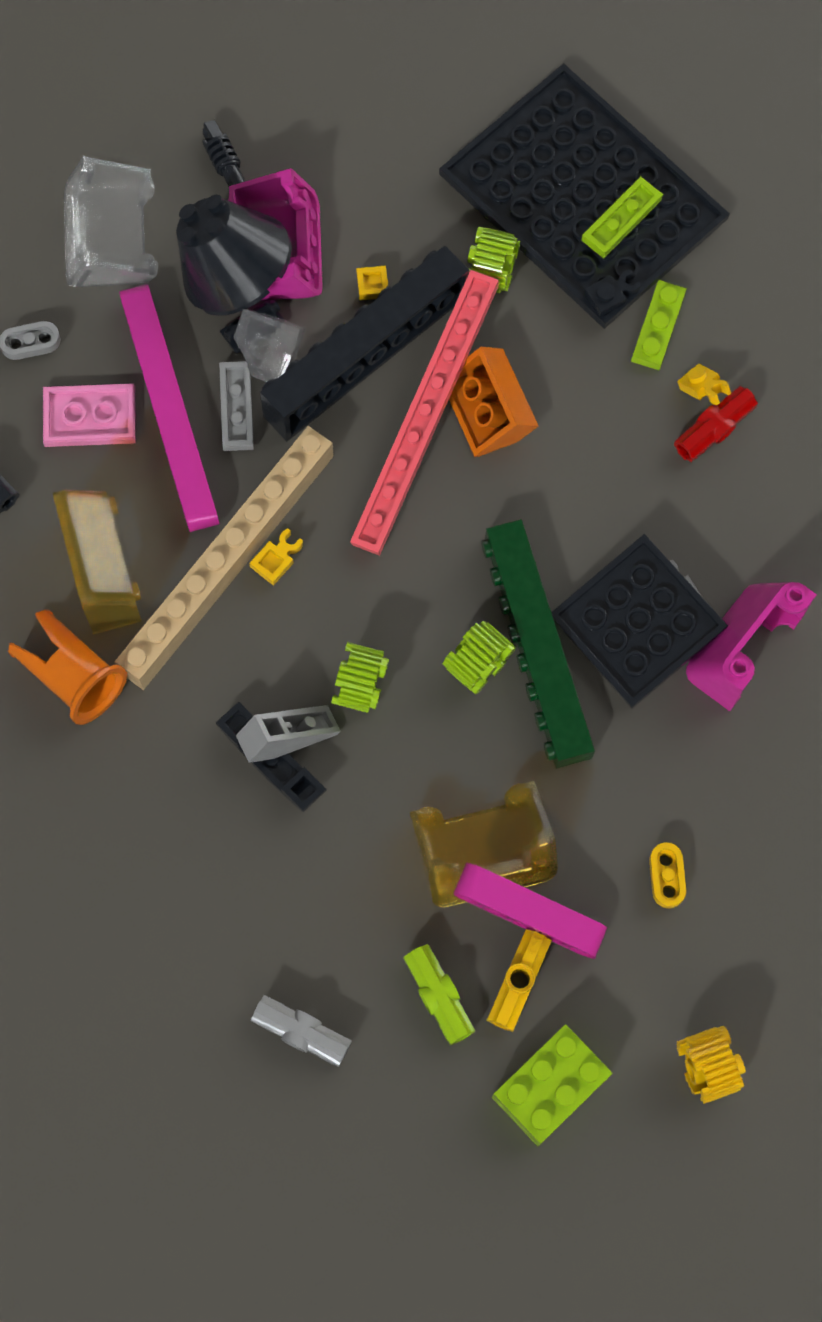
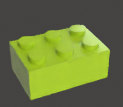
(551, 1085)

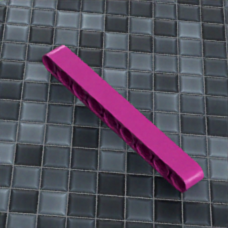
(169, 408)

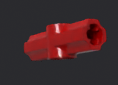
(715, 424)

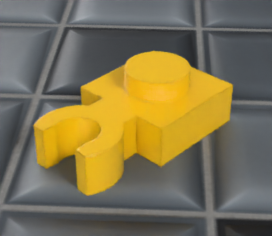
(703, 382)
(275, 560)

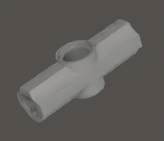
(301, 1030)

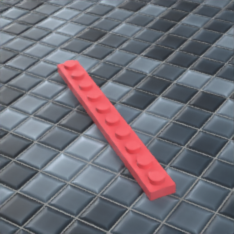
(424, 413)

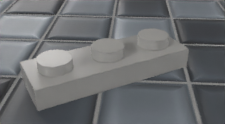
(236, 406)

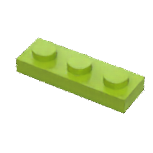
(622, 217)
(658, 325)

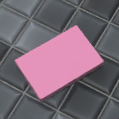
(89, 415)

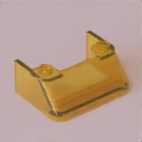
(97, 558)

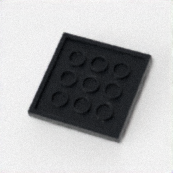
(638, 621)

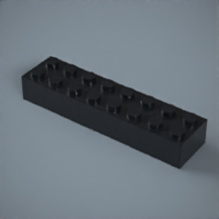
(363, 343)

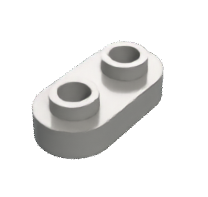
(30, 339)

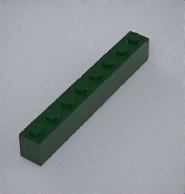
(538, 644)

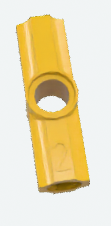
(511, 999)

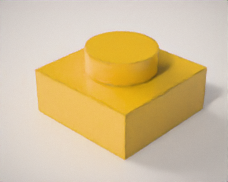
(371, 281)

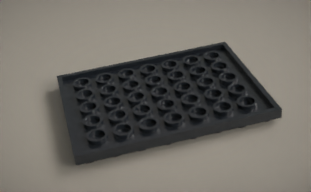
(559, 167)

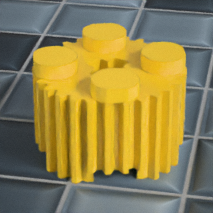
(711, 1065)

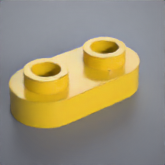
(667, 876)

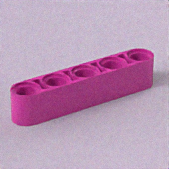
(530, 910)

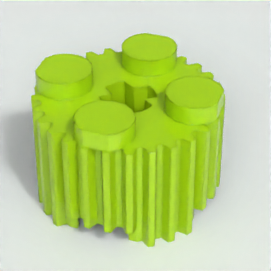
(494, 255)
(479, 656)
(359, 678)

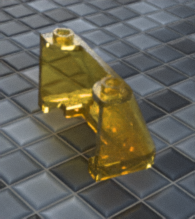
(504, 839)

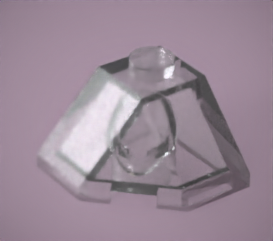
(267, 343)

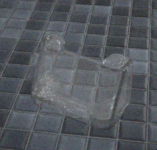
(107, 224)

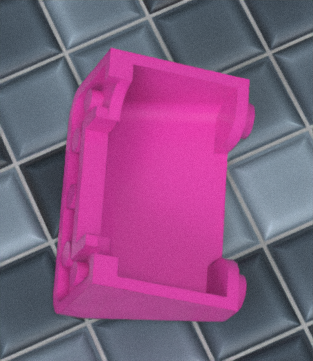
(298, 209)
(721, 666)

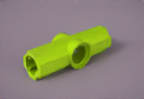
(439, 994)

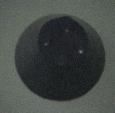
(229, 254)

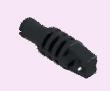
(222, 153)

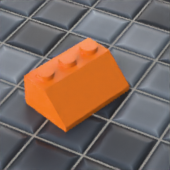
(491, 402)

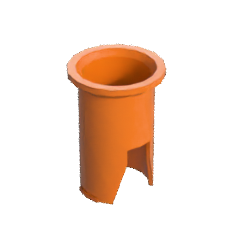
(73, 672)

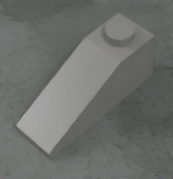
(286, 731)

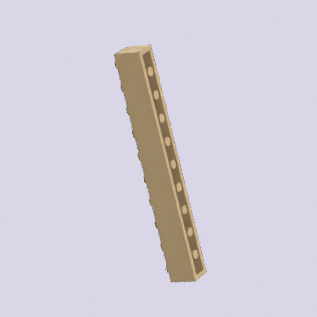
(225, 557)

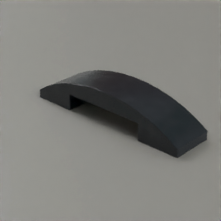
(282, 772)

